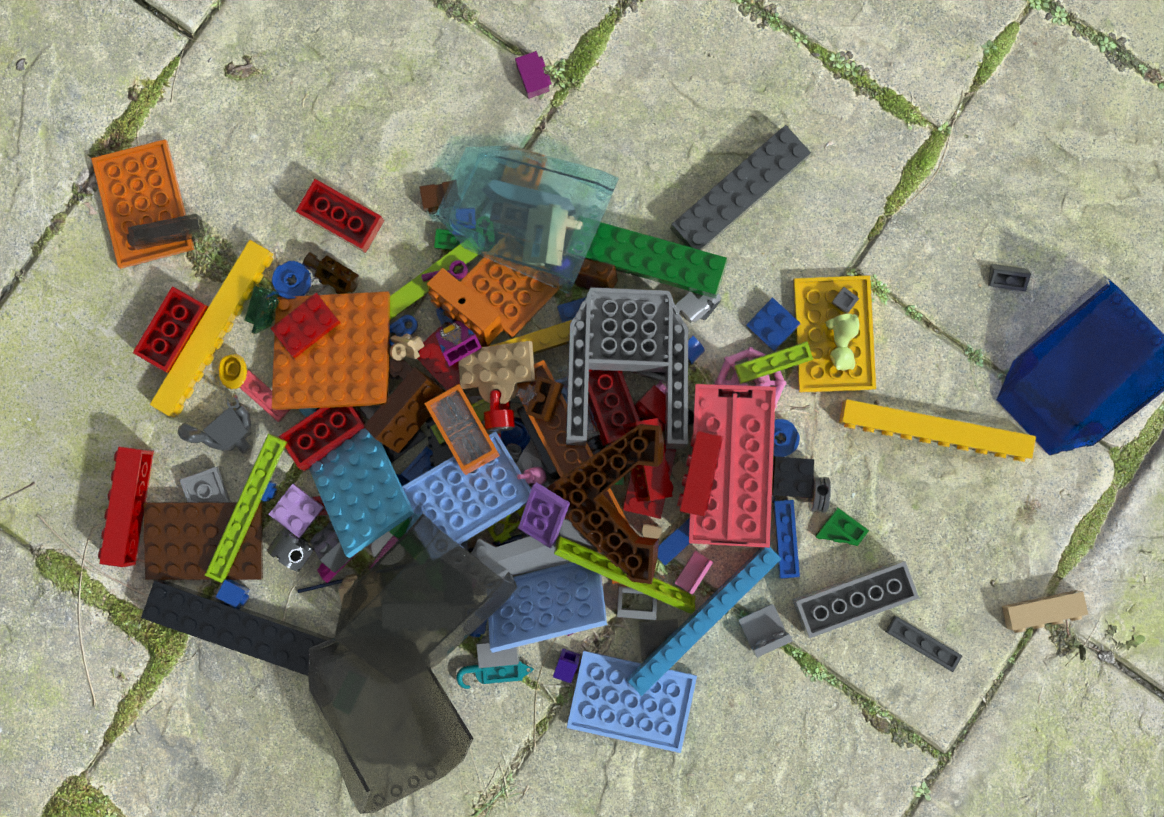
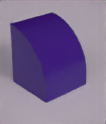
(566, 665)

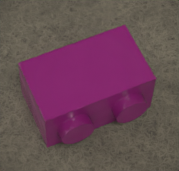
(532, 74)

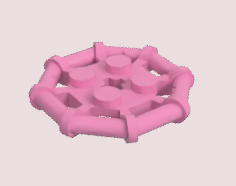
(750, 353)

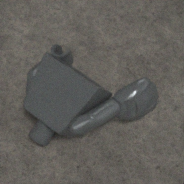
(225, 431)

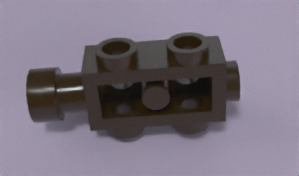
(332, 273)

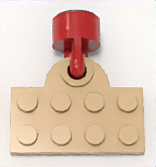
(496, 375)

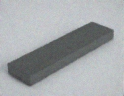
(923, 643)

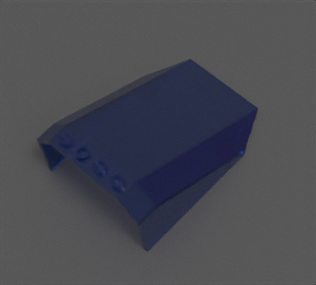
(1086, 371)

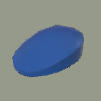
(518, 435)

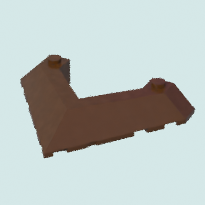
(597, 517)

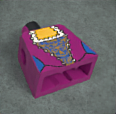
(456, 341)

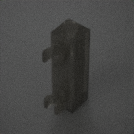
(166, 231)

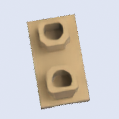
(405, 346)

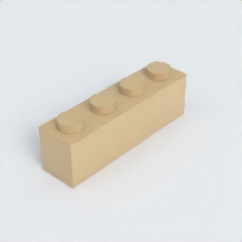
(1045, 610)

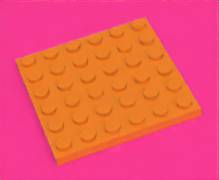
(344, 365)

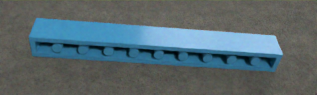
(703, 619)

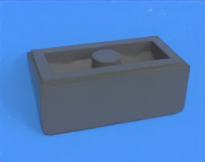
(1009, 277)

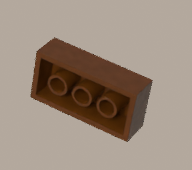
(403, 411)

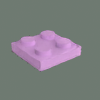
(296, 510)

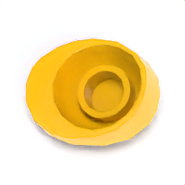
(232, 371)

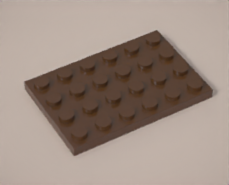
(185, 536)

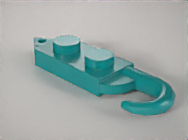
(494, 674)

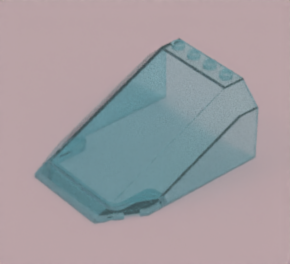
(526, 210)

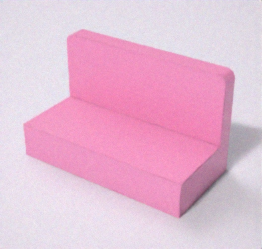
(693, 572)

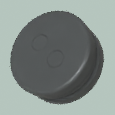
(820, 495)

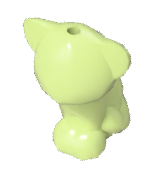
(844, 328)

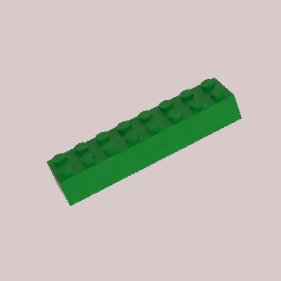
(658, 260)

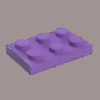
(543, 515)

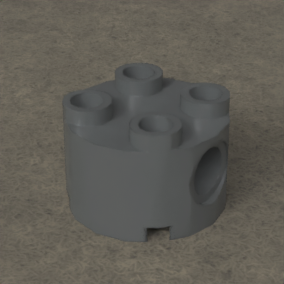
(290, 550)

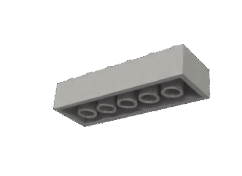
(855, 598)

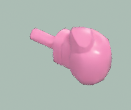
(533, 475)

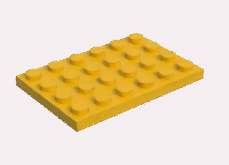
(812, 310)

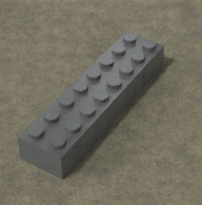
(740, 189)

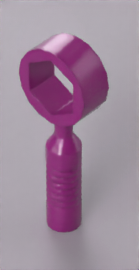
(428, 276)

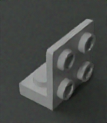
(764, 630)

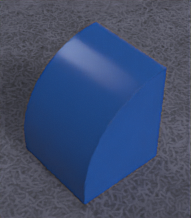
(695, 350)

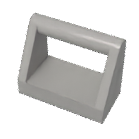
(634, 613)

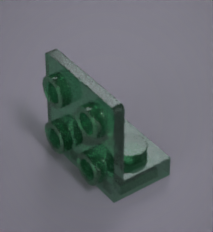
(261, 308)

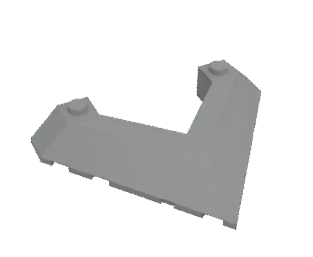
(528, 553)

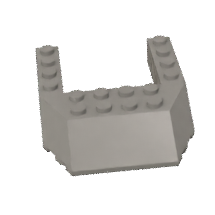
(628, 334)

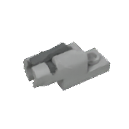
(697, 307)

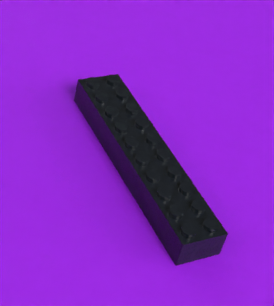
(231, 626)

